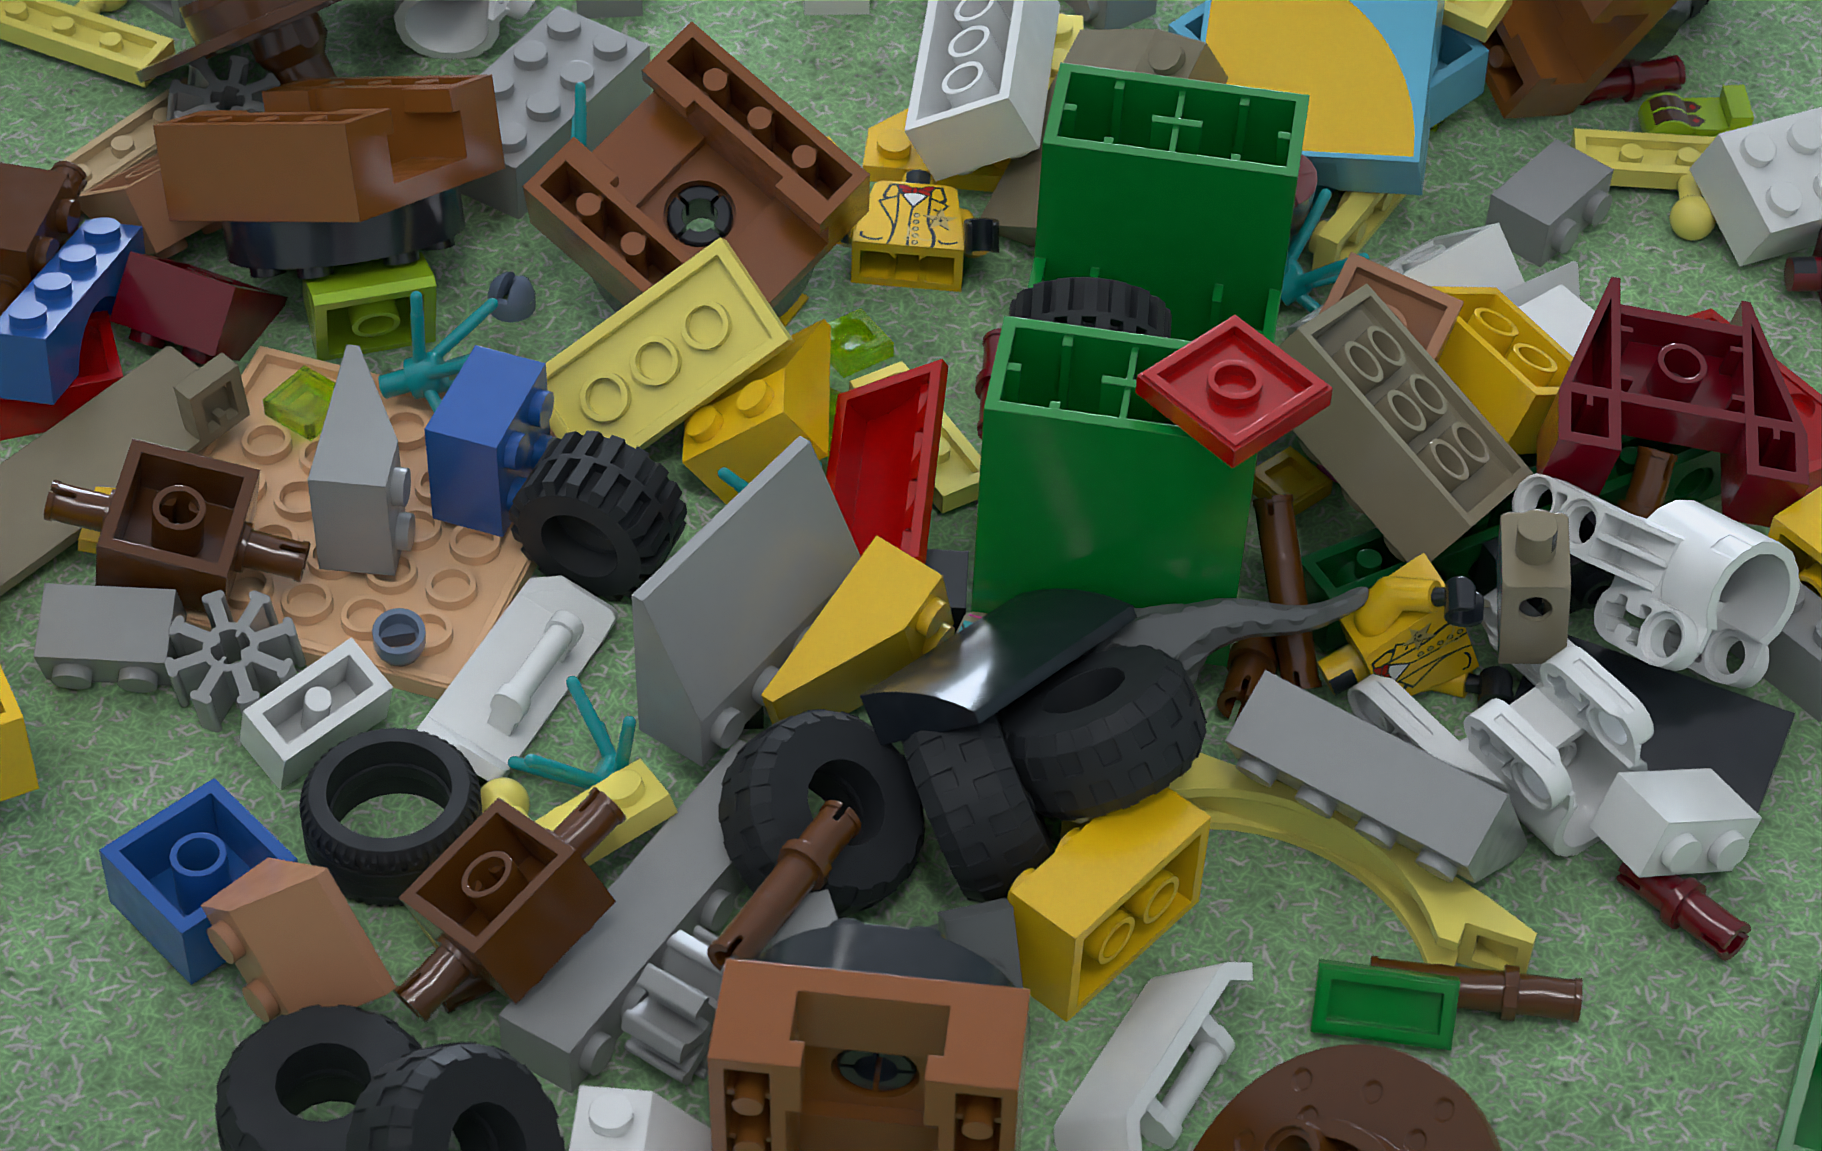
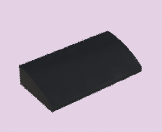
(992, 662)
(1699, 724)

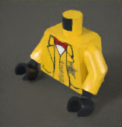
(917, 236)
(1418, 637)

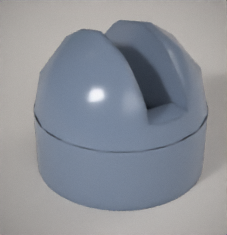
(520, 296)
(396, 629)

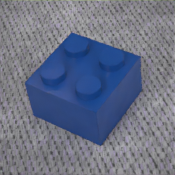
(487, 438)
(180, 861)

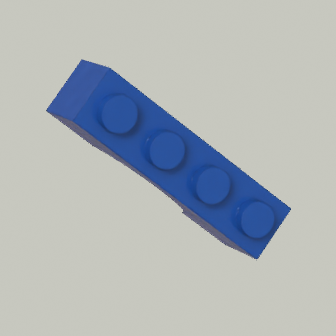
(48, 319)

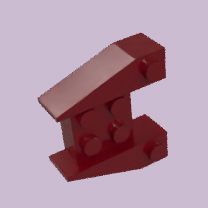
(1679, 386)

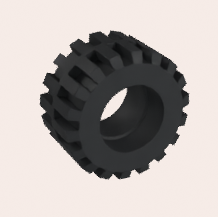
(1094, 304)
(598, 514)

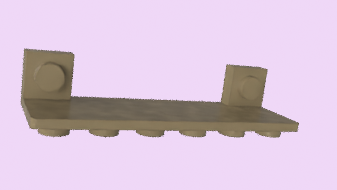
(157, 402)

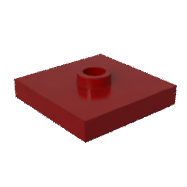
(1233, 391)

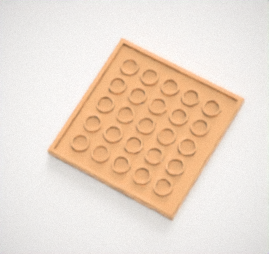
(450, 577)

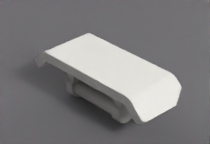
(520, 673)
(1121, 1087)

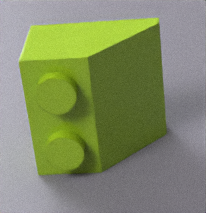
(368, 306)

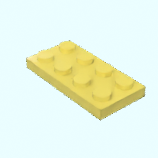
(666, 352)

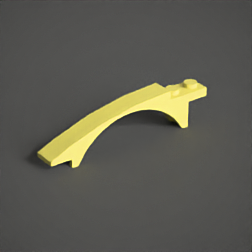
(1443, 917)

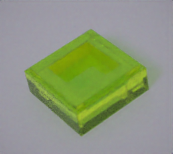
(857, 343)
(301, 402)

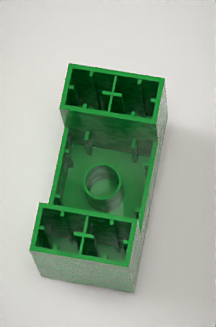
(1078, 473)

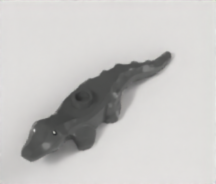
(1203, 627)

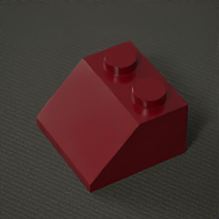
(192, 308)

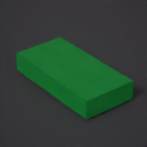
(1385, 1004)

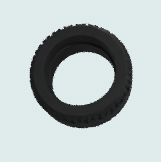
(375, 766)

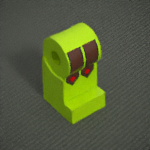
(1696, 116)

